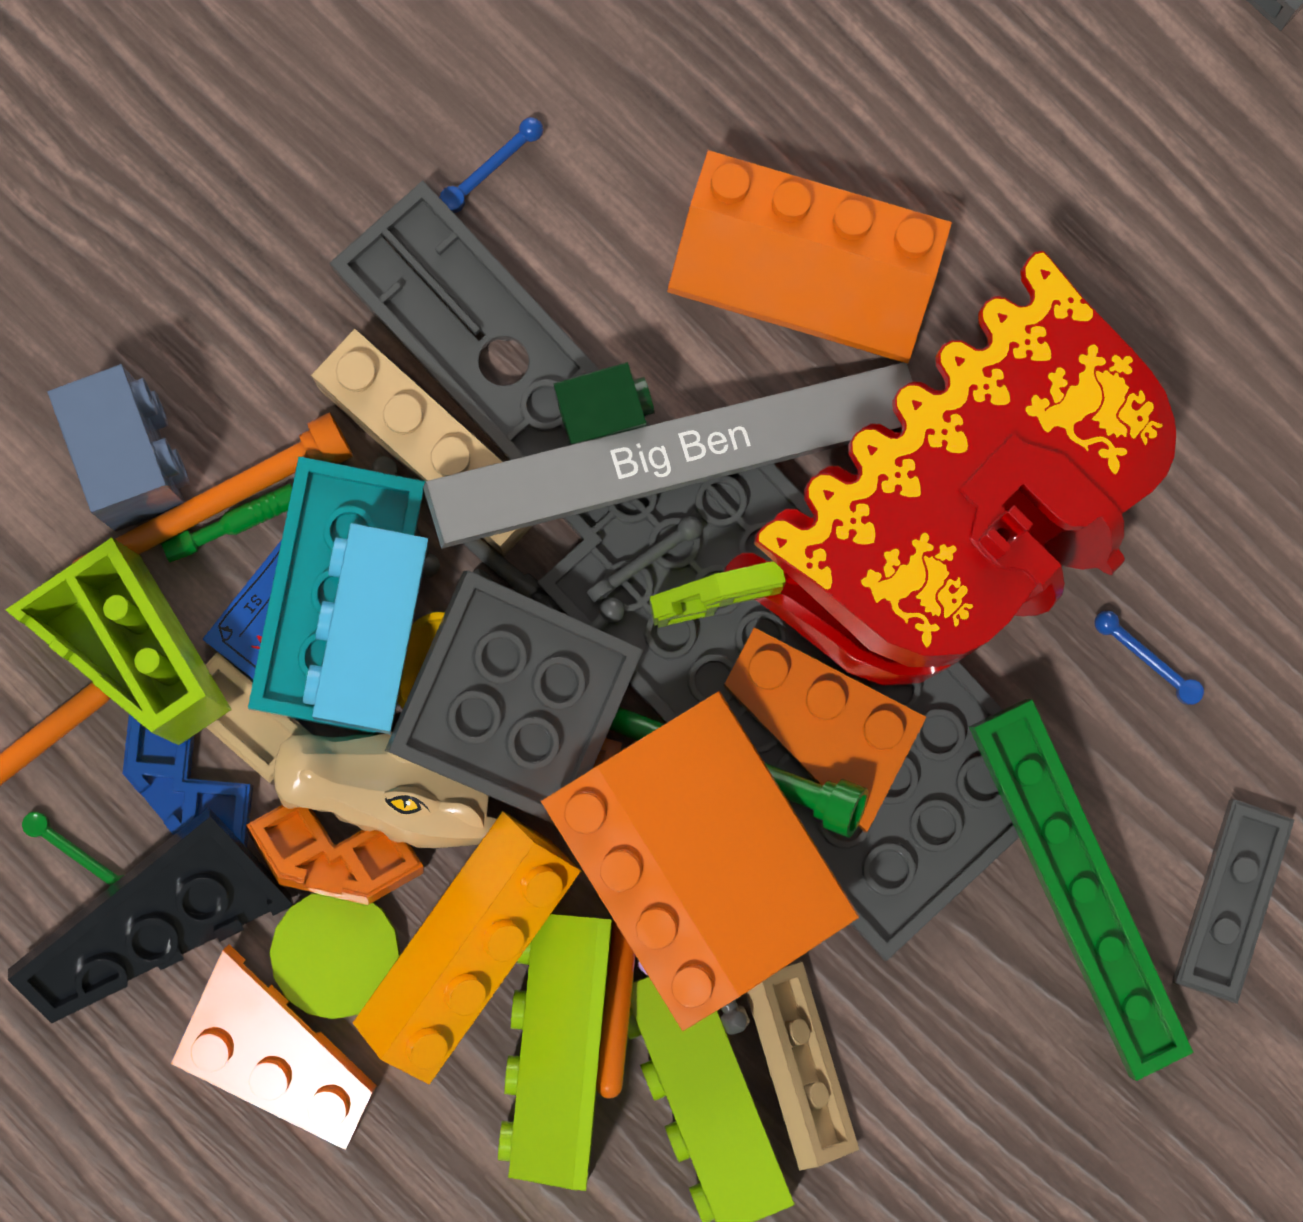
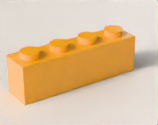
(465, 948)

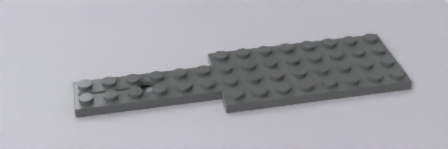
(943, 807)

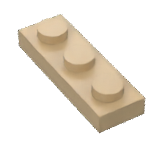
(802, 1068)

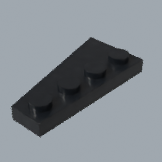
(171, 902)

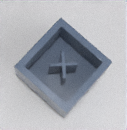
(118, 447)

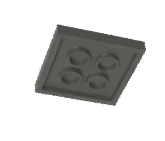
(512, 696)

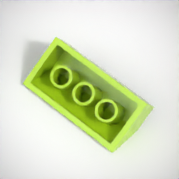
(558, 1053)

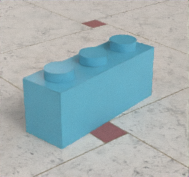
(366, 628)

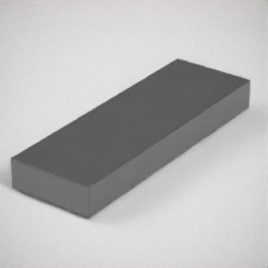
(1233, 901)

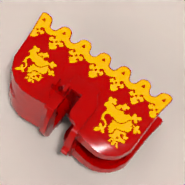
(978, 492)

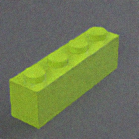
(711, 1110)

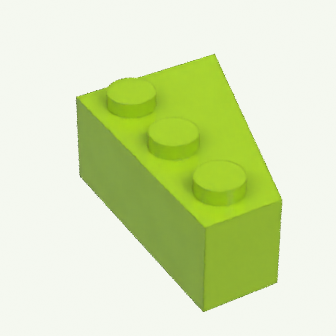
(126, 639)

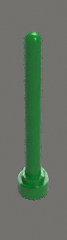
(836, 804)

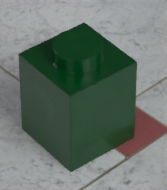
(603, 403)

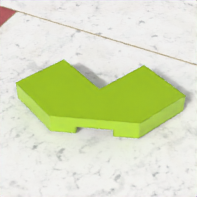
(705, 595)

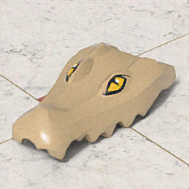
(379, 791)

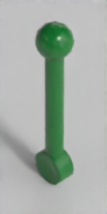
(38, 825)

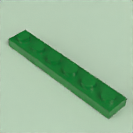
(1081, 889)

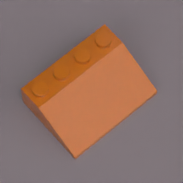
(700, 860)

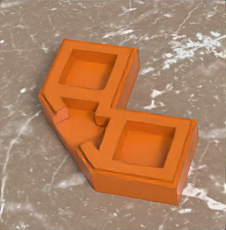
(307, 859)

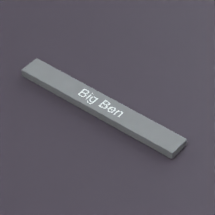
(661, 456)

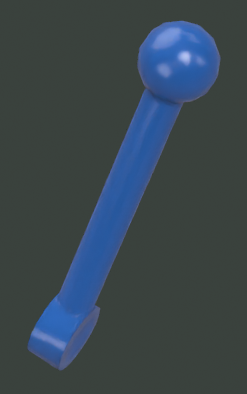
(454, 197)
(1187, 691)

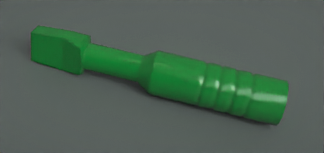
(231, 523)

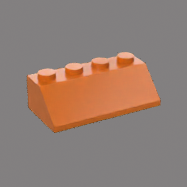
(808, 256)

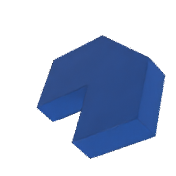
(162, 777)

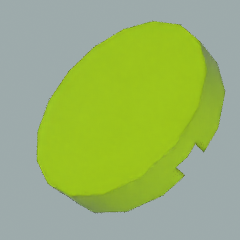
(332, 954)

